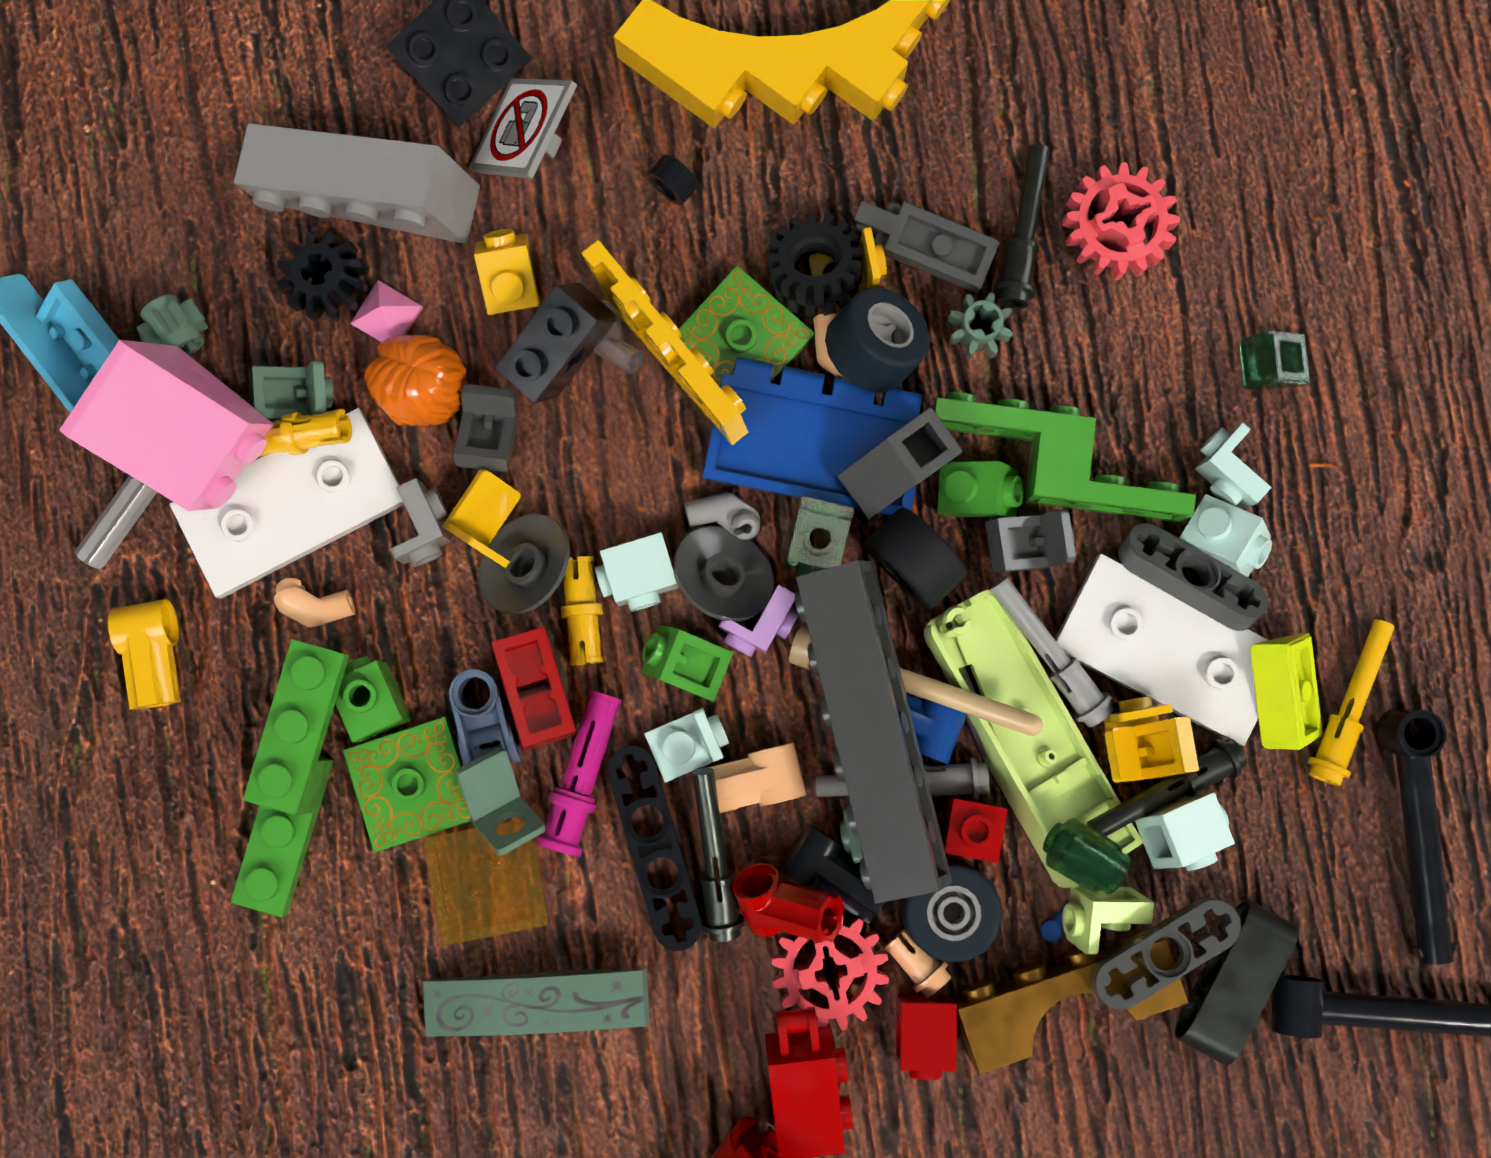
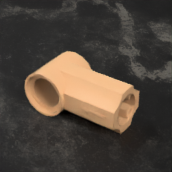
(761, 778)

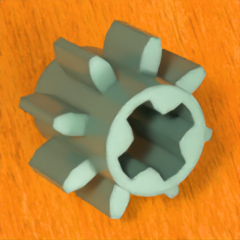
(983, 312)
(173, 323)

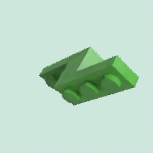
(1062, 458)
(289, 777)

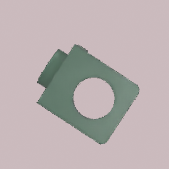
(493, 797)

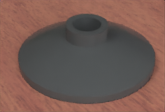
(537, 564)
(738, 566)

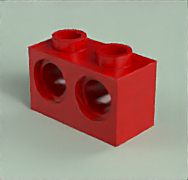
(533, 689)

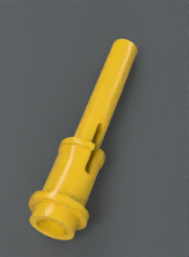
(1344, 729)

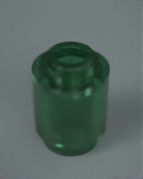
(1086, 856)

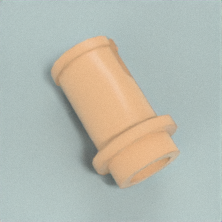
(921, 968)

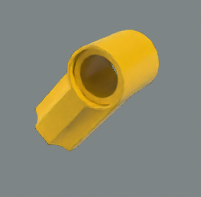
(146, 641)

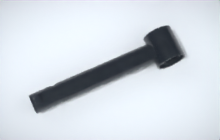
(1421, 826)
(1303, 1007)

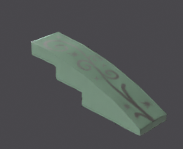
(536, 1002)

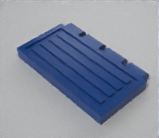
(803, 436)

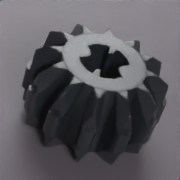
(306, 269)

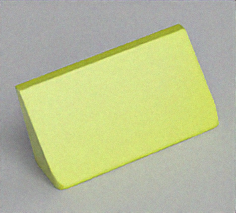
(1286, 692)

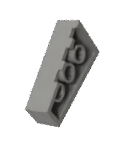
(358, 180)

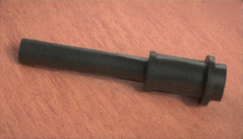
(1021, 251)
(1218, 762)
(721, 905)

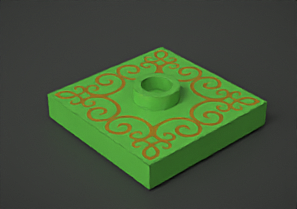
(744, 323)
(408, 783)

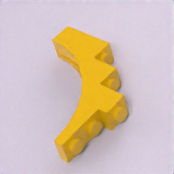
(788, 73)

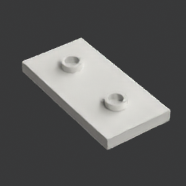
(291, 508)
(1163, 649)

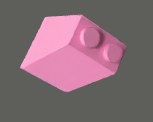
(168, 424)

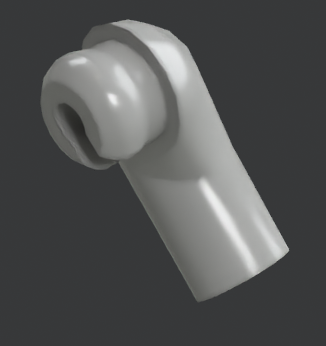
(727, 511)

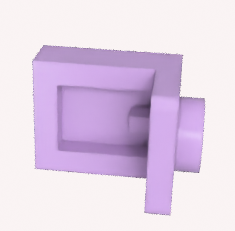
(775, 620)

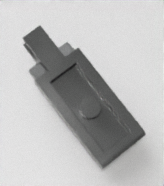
(929, 242)

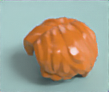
(416, 380)

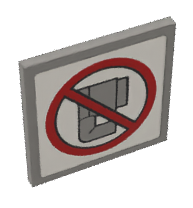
(523, 128)

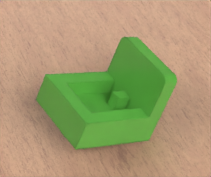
(979, 489)

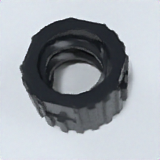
(673, 179)

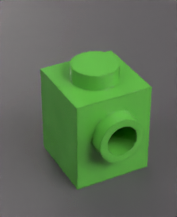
(370, 700)

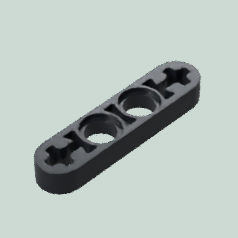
(649, 848)

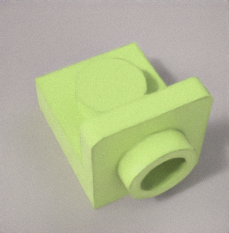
(1091, 911)

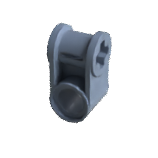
(483, 724)

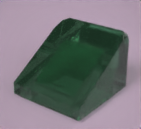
(1274, 360)

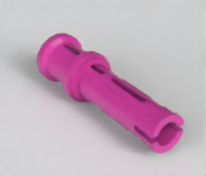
(573, 799)

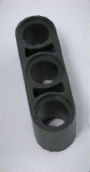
(1237, 985)

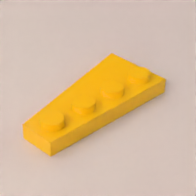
(663, 340)

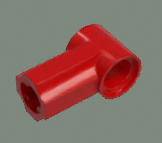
(785, 906)

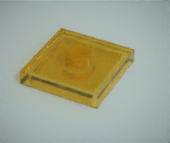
(484, 892)

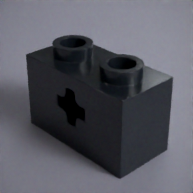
(556, 342)

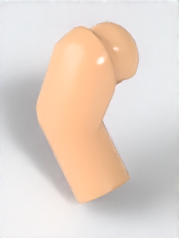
(309, 610)

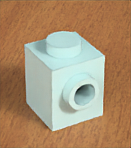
(637, 572)
(1186, 832)

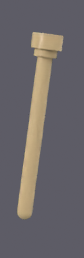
(941, 693)

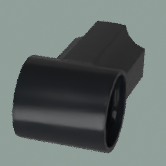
(824, 865)

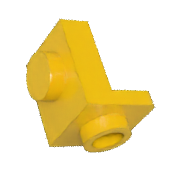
(506, 272)
(1151, 750)

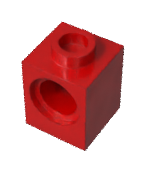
(972, 829)
(926, 1035)

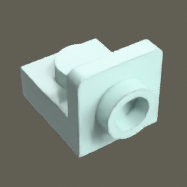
(687, 744)

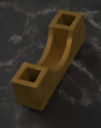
(1003, 1018)

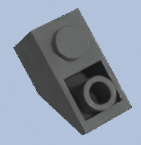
(899, 463)

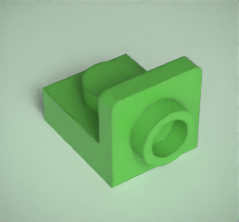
(685, 661)

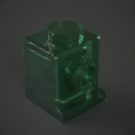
(823, 516)

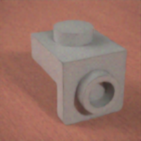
(426, 512)

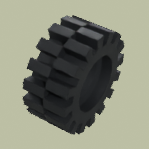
(812, 239)

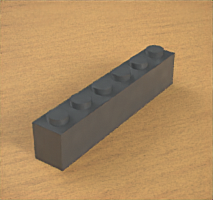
(872, 732)

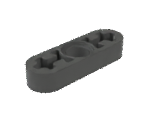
(1219, 606)
(1192, 919)

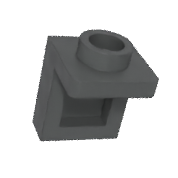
(486, 428)
(1031, 542)

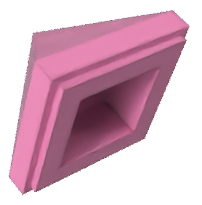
(386, 313)

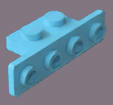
(57, 335)

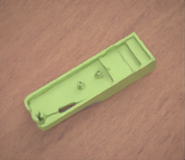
(1040, 775)

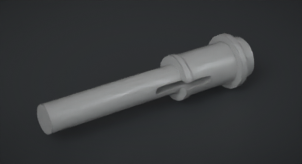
(1066, 673)
(942, 779)

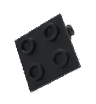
(458, 55)

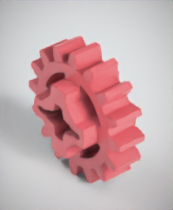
(1128, 199)
(855, 965)

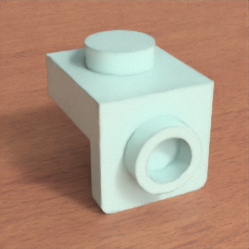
(1229, 476)
(1229, 535)

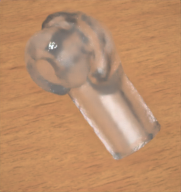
(616, 350)

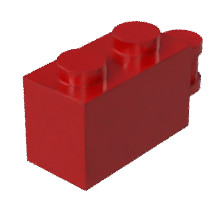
(805, 1086)

